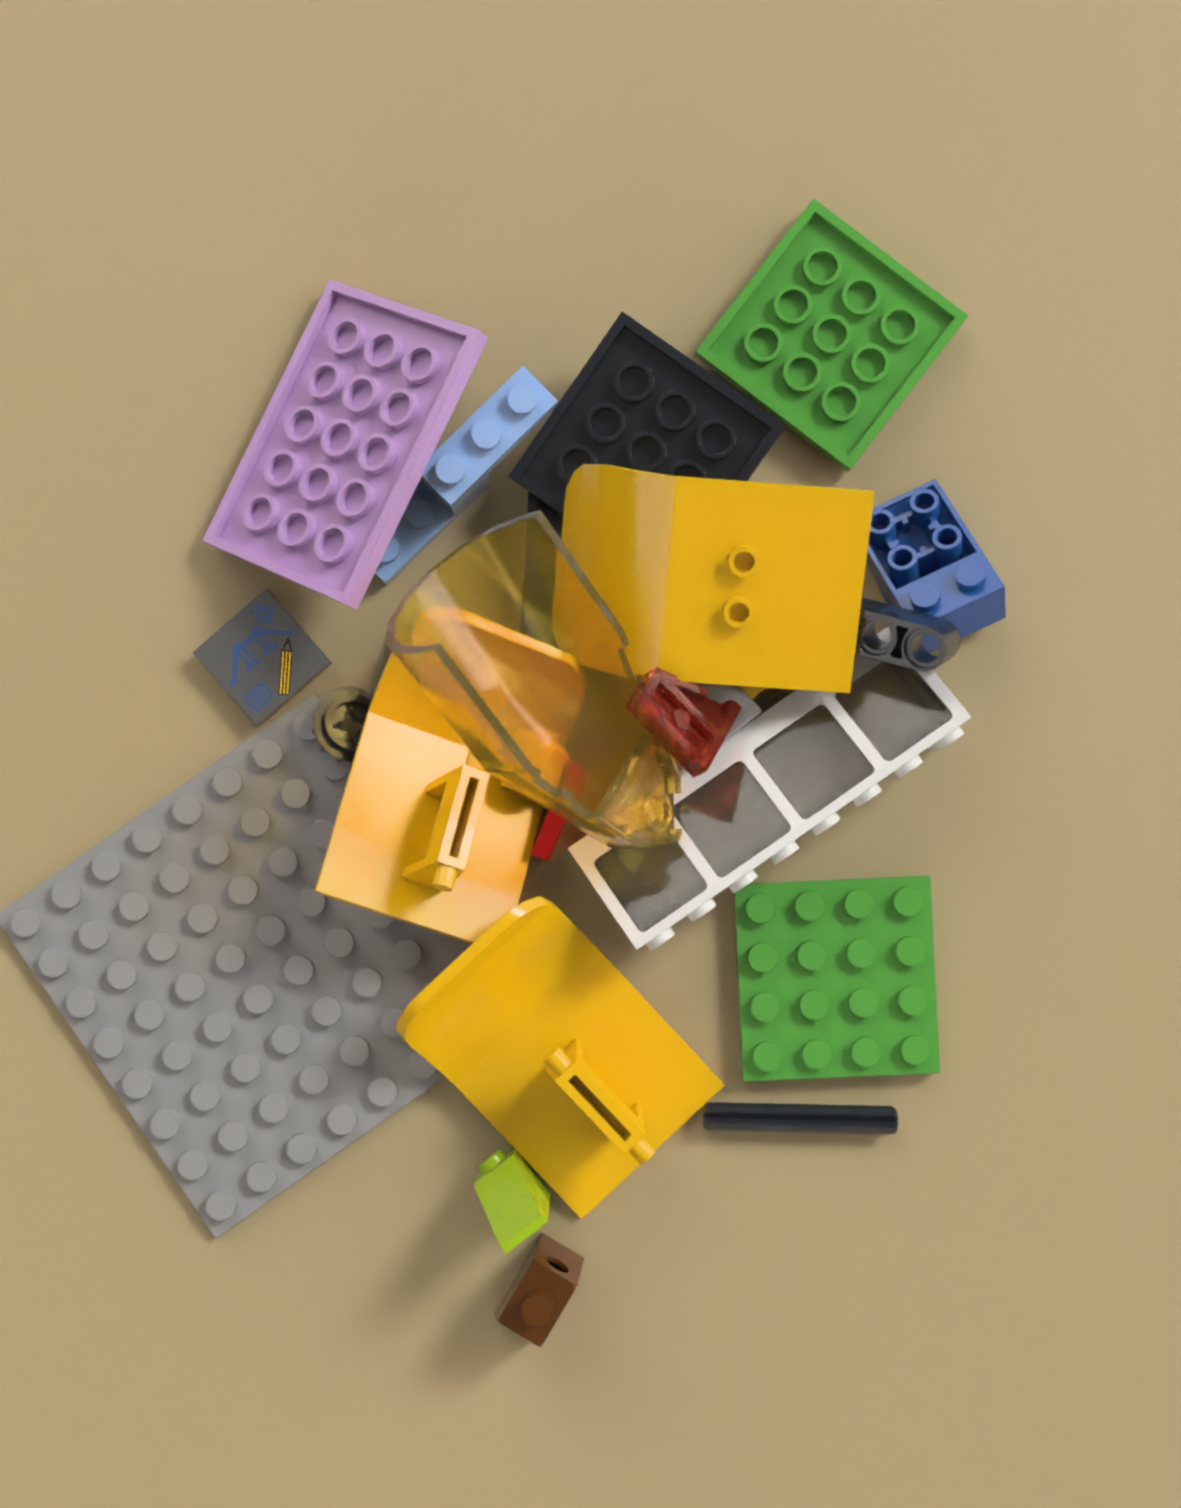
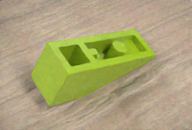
(511, 1197)

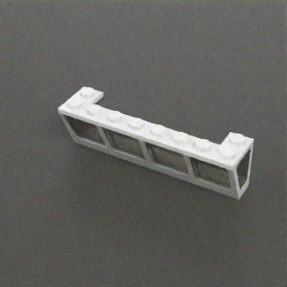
(770, 788)

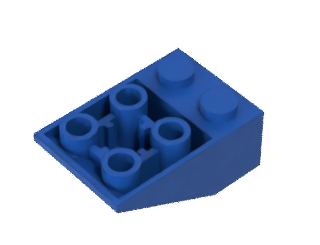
(933, 563)

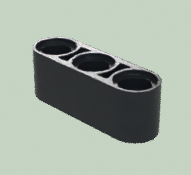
(906, 636)

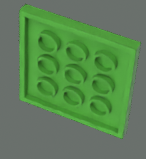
(830, 335)
(836, 978)

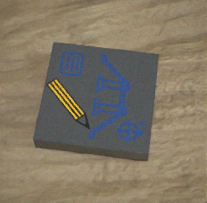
(262, 657)

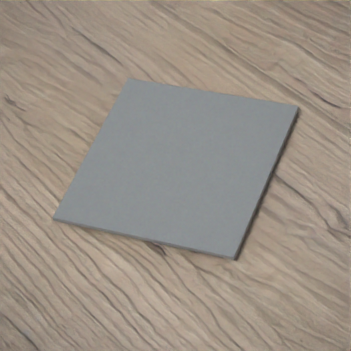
(223, 989)

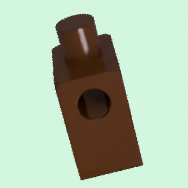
(540, 1290)

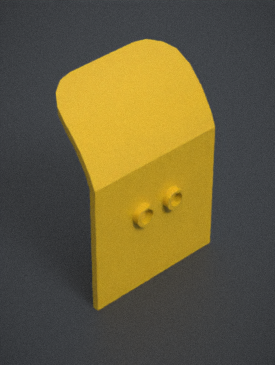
(725, 573)
(424, 823)
(558, 1052)

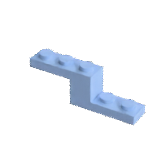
(462, 464)

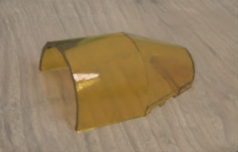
(538, 681)

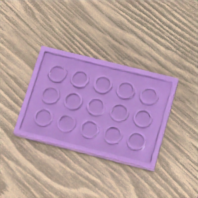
(345, 441)

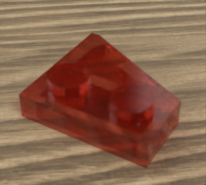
(682, 718)

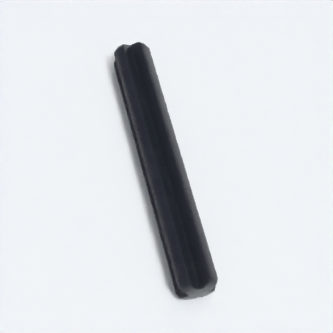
(800, 1118)

